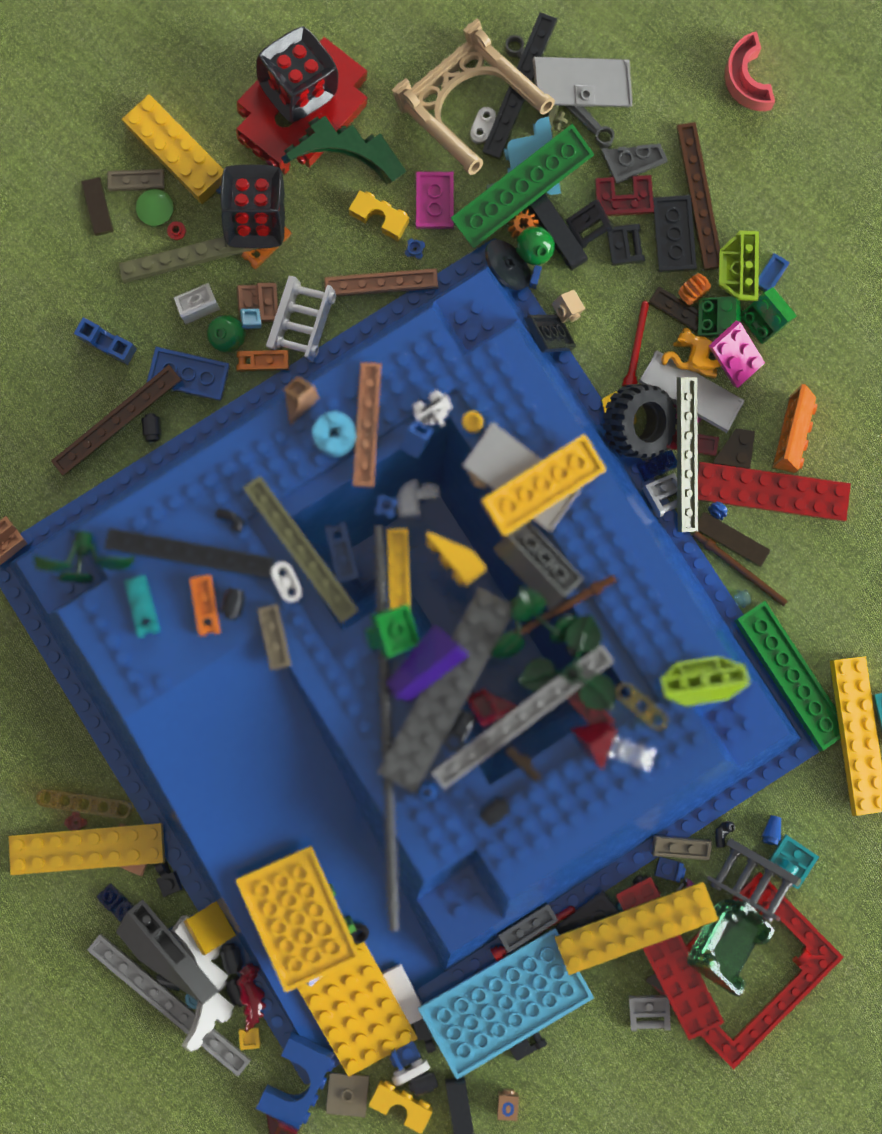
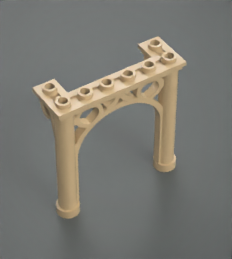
(476, 47)

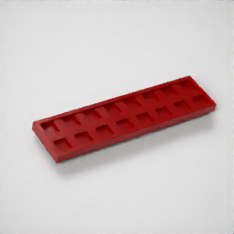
(773, 491)
(679, 981)

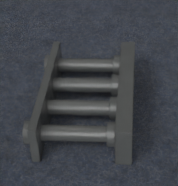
(770, 871)

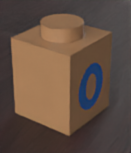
(507, 1105)

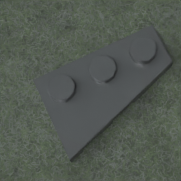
(632, 161)

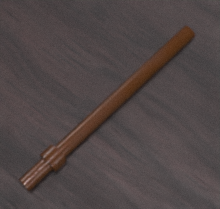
(709, 545)
(595, 588)

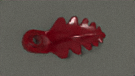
(251, 996)

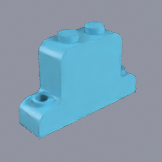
(522, 148)

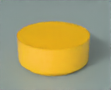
(472, 422)

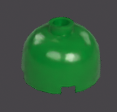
(535, 245)
(226, 333)

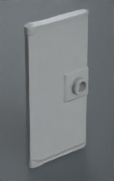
(584, 81)
(713, 402)
(501, 459)

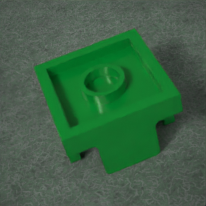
(392, 631)

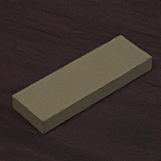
(136, 180)
(274, 637)
(681, 847)

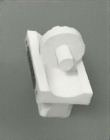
(434, 411)

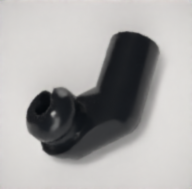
(231, 516)
(721, 831)

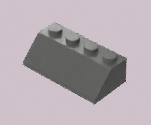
(538, 564)

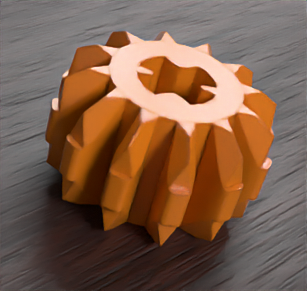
(521, 219)
(694, 288)

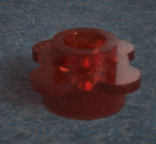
(69, 822)

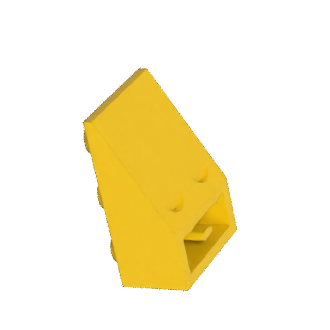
(460, 560)

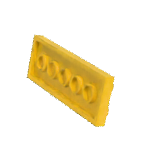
(543, 485)

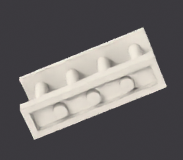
(288, 306)

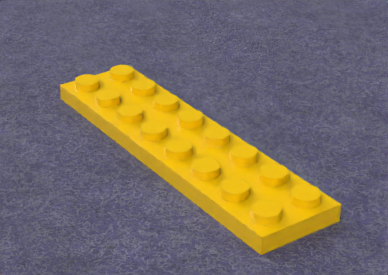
(858, 734)
(86, 849)
(636, 928)

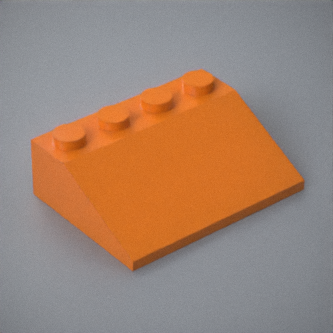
(795, 429)

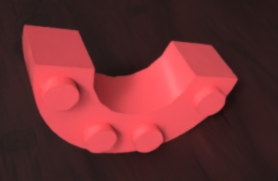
(738, 80)

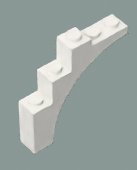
(217, 1007)

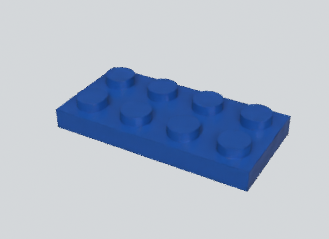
(198, 374)

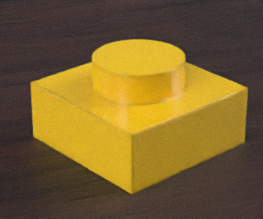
(249, 1039)

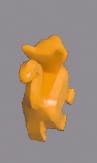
(698, 357)

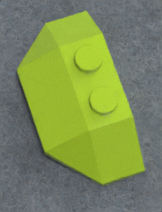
(740, 266)
(704, 681)

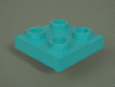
(794, 858)

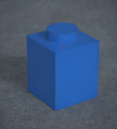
(416, 439)

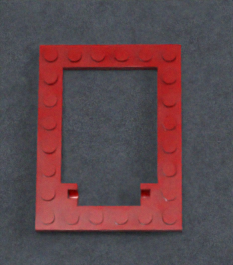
(815, 963)

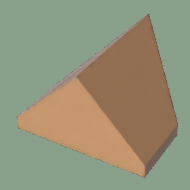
(299, 398)

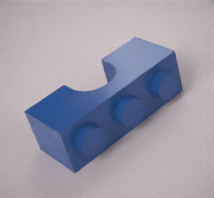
(104, 341)

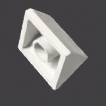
(196, 303)

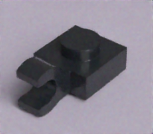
(169, 881)
(423, 1032)

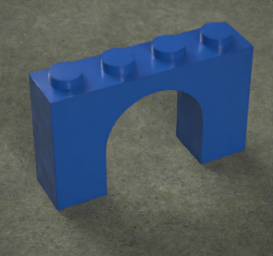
(294, 1108)

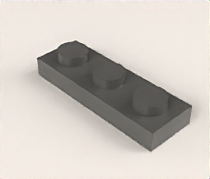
(527, 927)

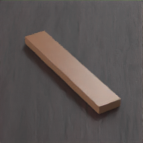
(383, 282)
(367, 424)

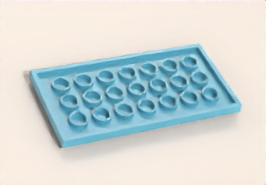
(504, 1004)

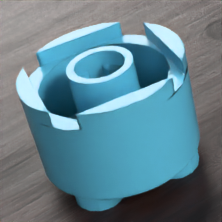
(338, 423)

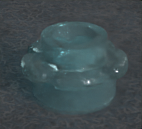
(742, 598)

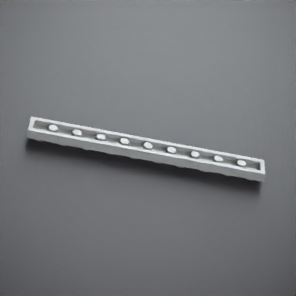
(518, 719)
(166, 1002)

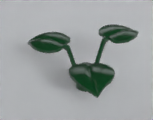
(82, 546)
(523, 607)
(584, 635)

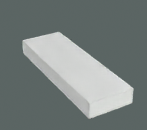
(404, 992)

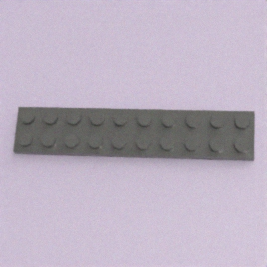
(443, 700)

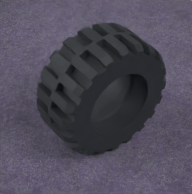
(659, 424)

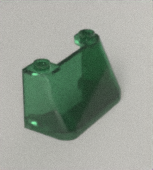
(728, 944)

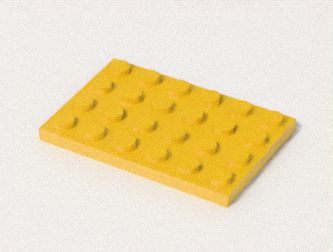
(298, 918)
(358, 1013)

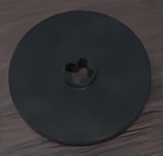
(507, 265)

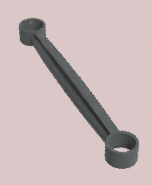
(578, 111)

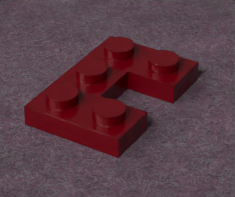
(634, 204)

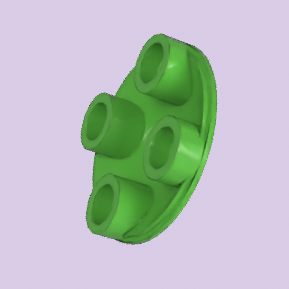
(154, 207)

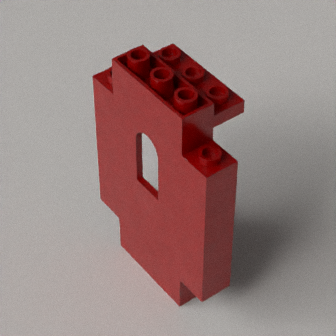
(270, 140)

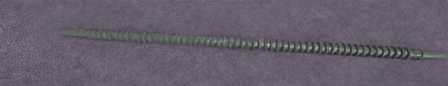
(390, 838)

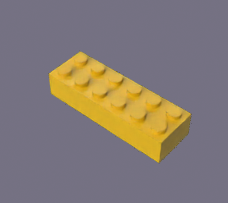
(174, 148)

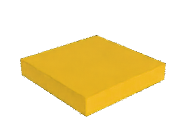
(209, 928)

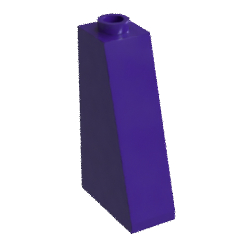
(426, 664)

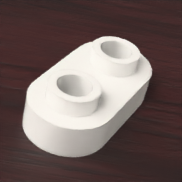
(482, 124)
(286, 582)
(404, 1075)

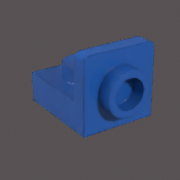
(670, 869)
(405, 1055)

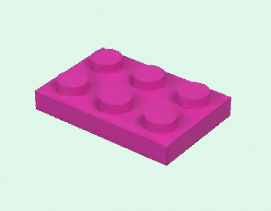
(434, 200)
(736, 354)

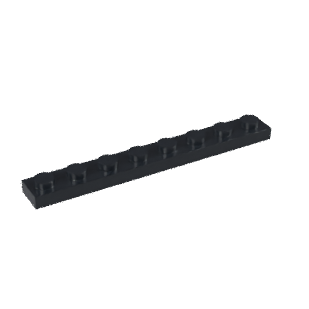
(513, 100)
(189, 553)

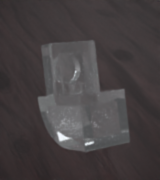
(410, 495)
(631, 753)

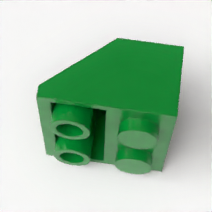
(717, 315)
(767, 315)

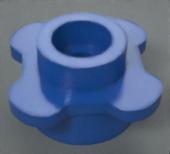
(415, 253)
(380, 509)
(718, 510)

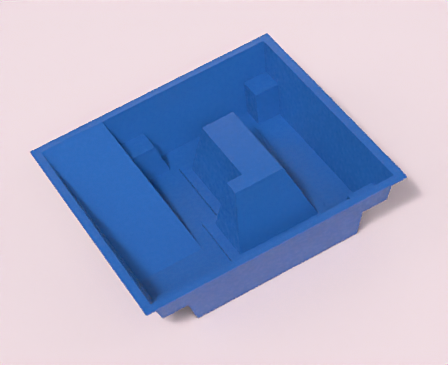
(290, 756)

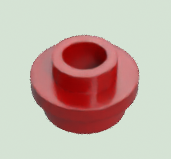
(179, 235)

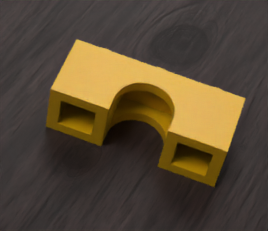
(366, 206)
(387, 1095)

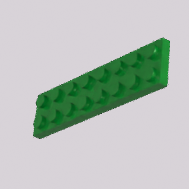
(522, 186)
(791, 674)

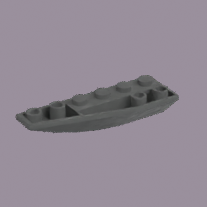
(163, 953)

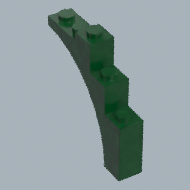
(347, 141)

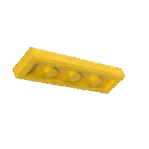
(398, 567)

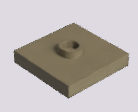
(347, 1094)

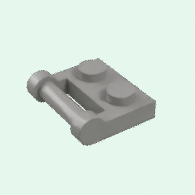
(661, 490)
(649, 1007)

